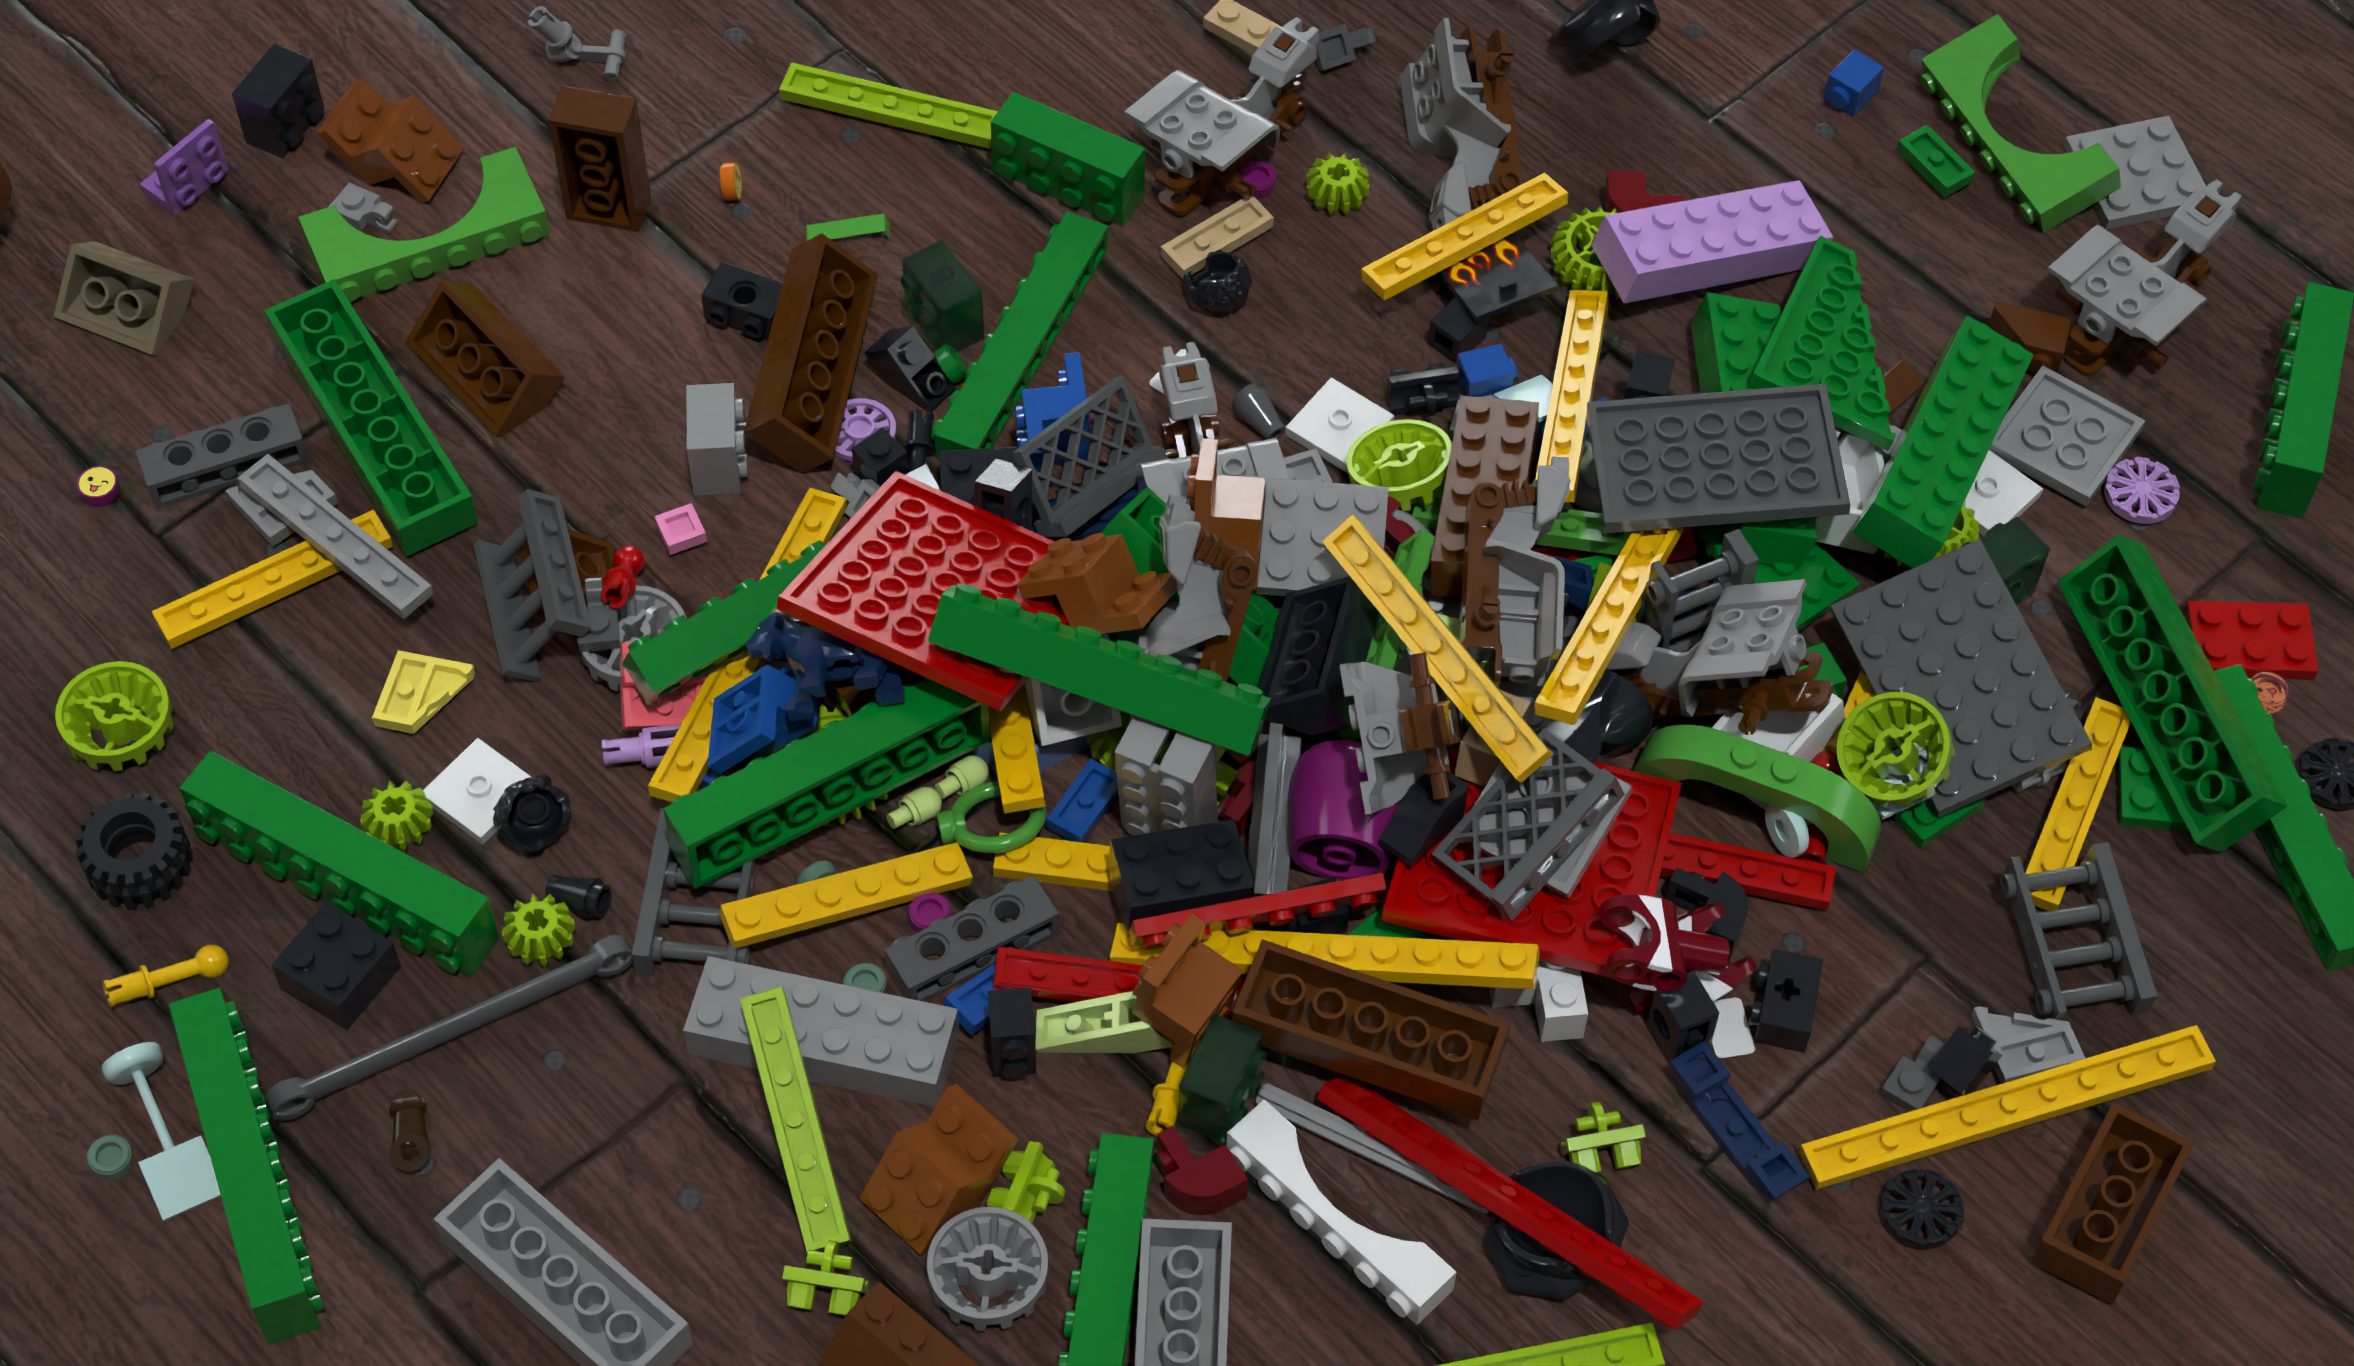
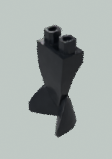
(1613, 715)

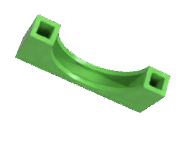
(2045, 184)
(502, 218)

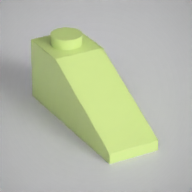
(1096, 1027)

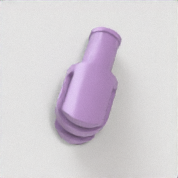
(640, 748)

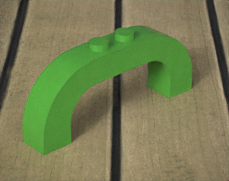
(1773, 778)

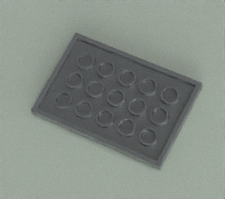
(1717, 458)
(1966, 650)

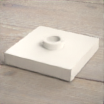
(1335, 421)
(2000, 493)
(472, 788)

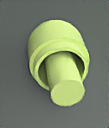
(963, 776)
(916, 808)

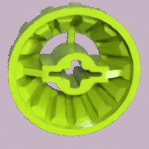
(1405, 457)
(107, 701)
(1888, 723)

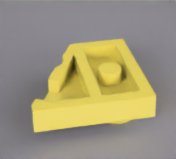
(418, 690)

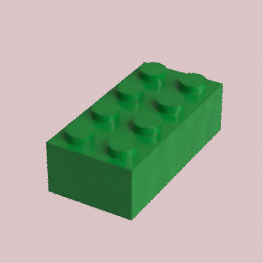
(1068, 159)

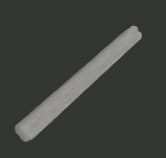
(1356, 1140)

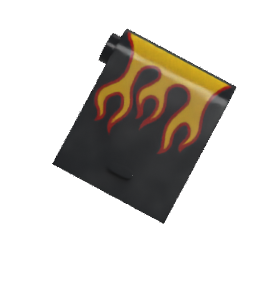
(1495, 279)

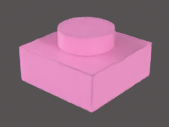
(680, 529)

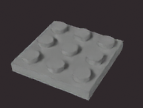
(2152, 166)
(2065, 435)
(1300, 518)
(1571, 872)

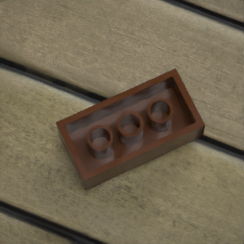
(600, 158)
(2112, 1203)

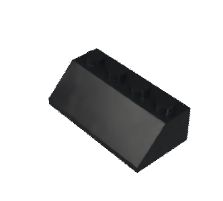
(1312, 638)

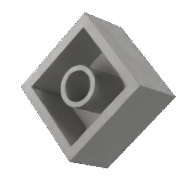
(715, 439)

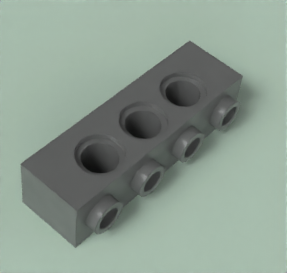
(219, 455)
(961, 959)

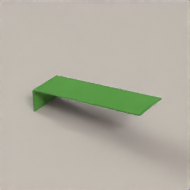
(850, 227)

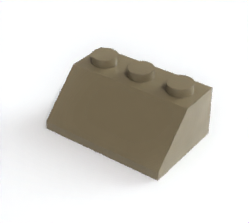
(122, 296)

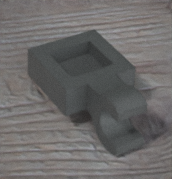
(1337, 45)
(603, 619)
(1913, 1082)

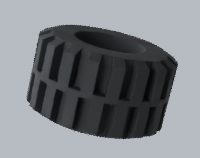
(128, 823)

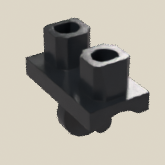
(1423, 390)

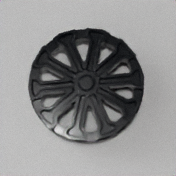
(2333, 772)
(1921, 1208)

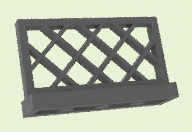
(1109, 482)
(1268, 840)
(1550, 849)

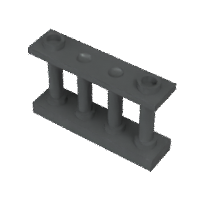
(1735, 566)
(557, 589)
(2108, 908)
(659, 910)

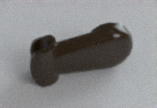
(410, 1139)

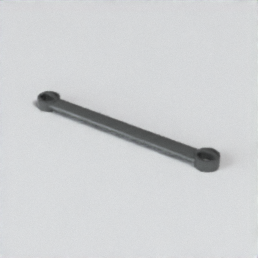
(297, 1096)

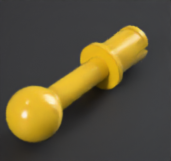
(209, 962)
(1166, 1100)

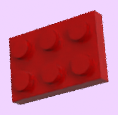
(2255, 635)

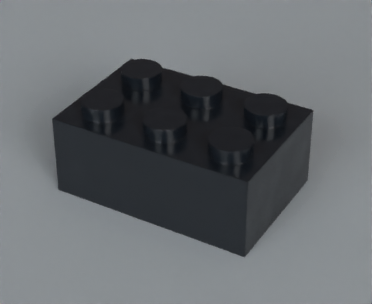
(1178, 870)

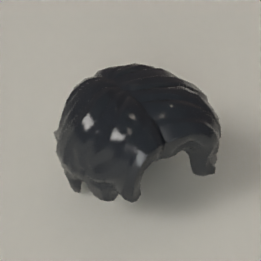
(1222, 283)
(531, 813)

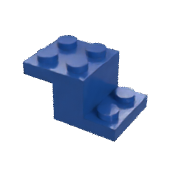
(1048, 404)
(754, 718)

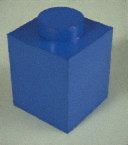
(1853, 83)
(1485, 371)

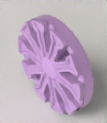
(861, 425)
(2142, 490)

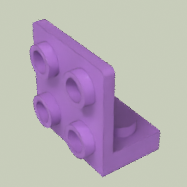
(187, 169)

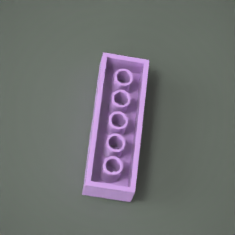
(1709, 241)

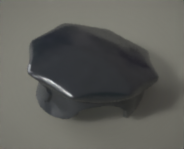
(1601, 20)
(1578, 1193)

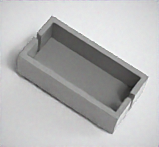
(1169, 794)

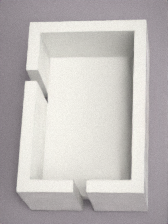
(1862, 469)
(1791, 732)

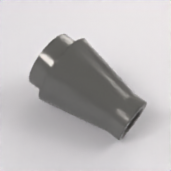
(1257, 410)

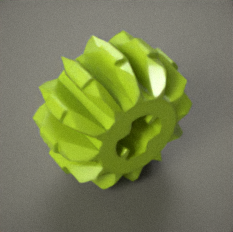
(1337, 184)
(397, 815)
(538, 930)

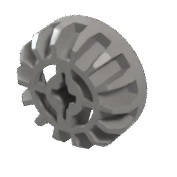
(642, 614)
(982, 1241)

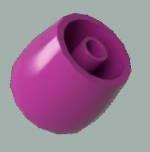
(1328, 816)

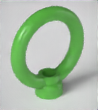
(954, 829)

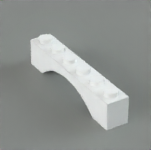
(1402, 1270)

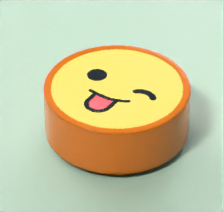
(730, 181)

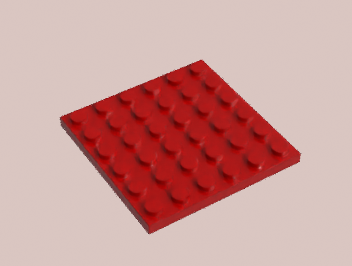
(894, 561)
(1565, 929)

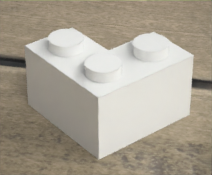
(1557, 1001)

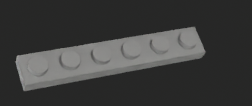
(336, 536)

